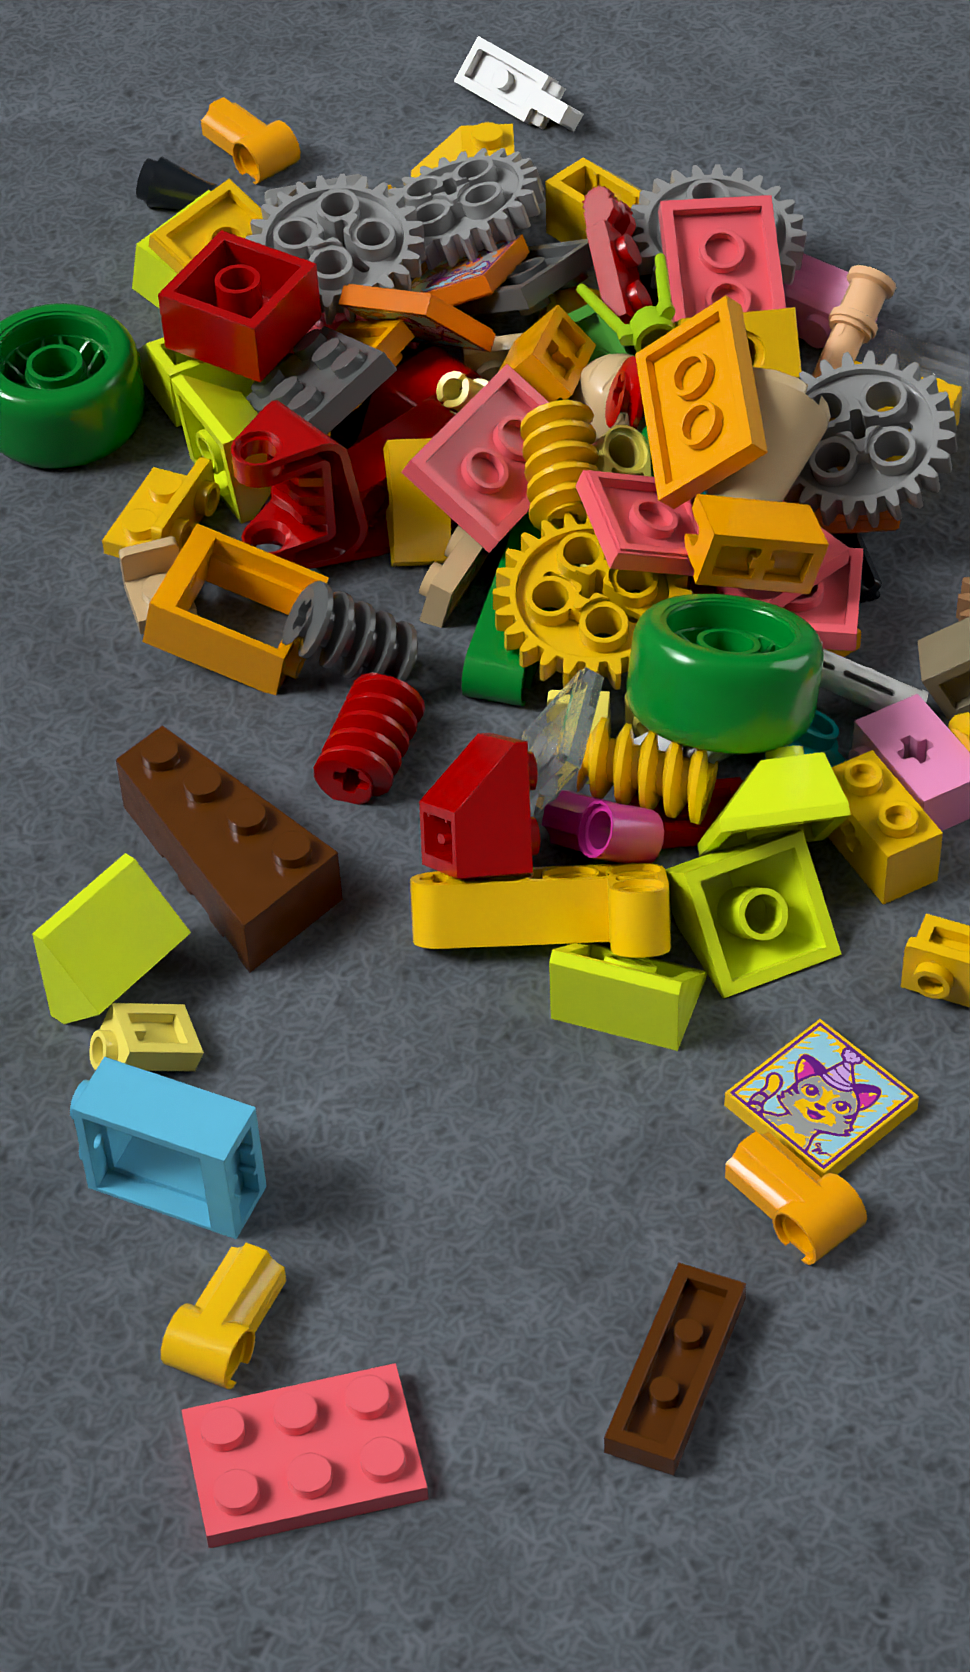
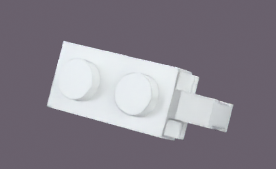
(515, 86)

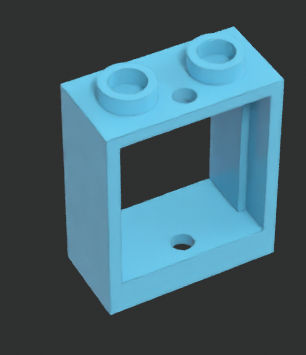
(169, 1146)

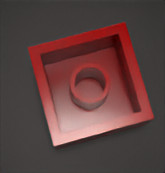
(240, 305)

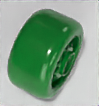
(67, 386)
(724, 673)

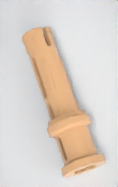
(855, 318)

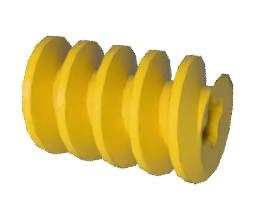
(556, 453)
(647, 771)

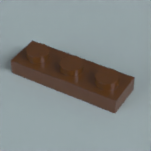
(675, 1369)

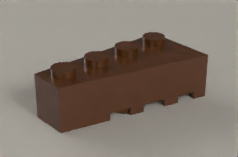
(230, 847)

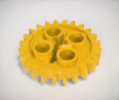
(587, 598)

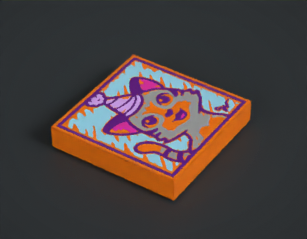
(475, 278)
(423, 313)

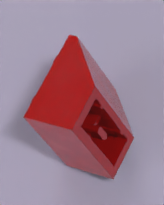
(480, 812)

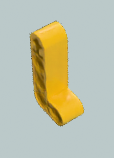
(550, 906)

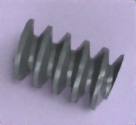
(350, 632)

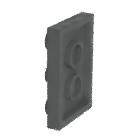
(534, 279)
(324, 378)

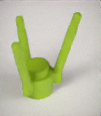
(648, 322)

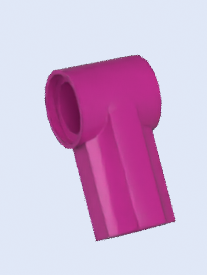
(604, 828)

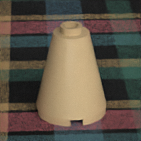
(792, 432)

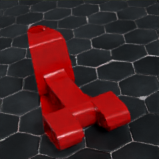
(333, 498)

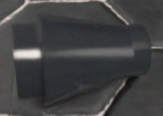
(169, 185)

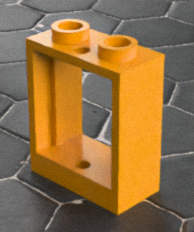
(241, 570)

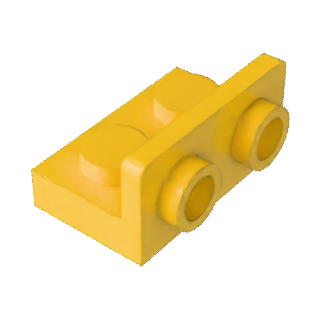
(165, 507)

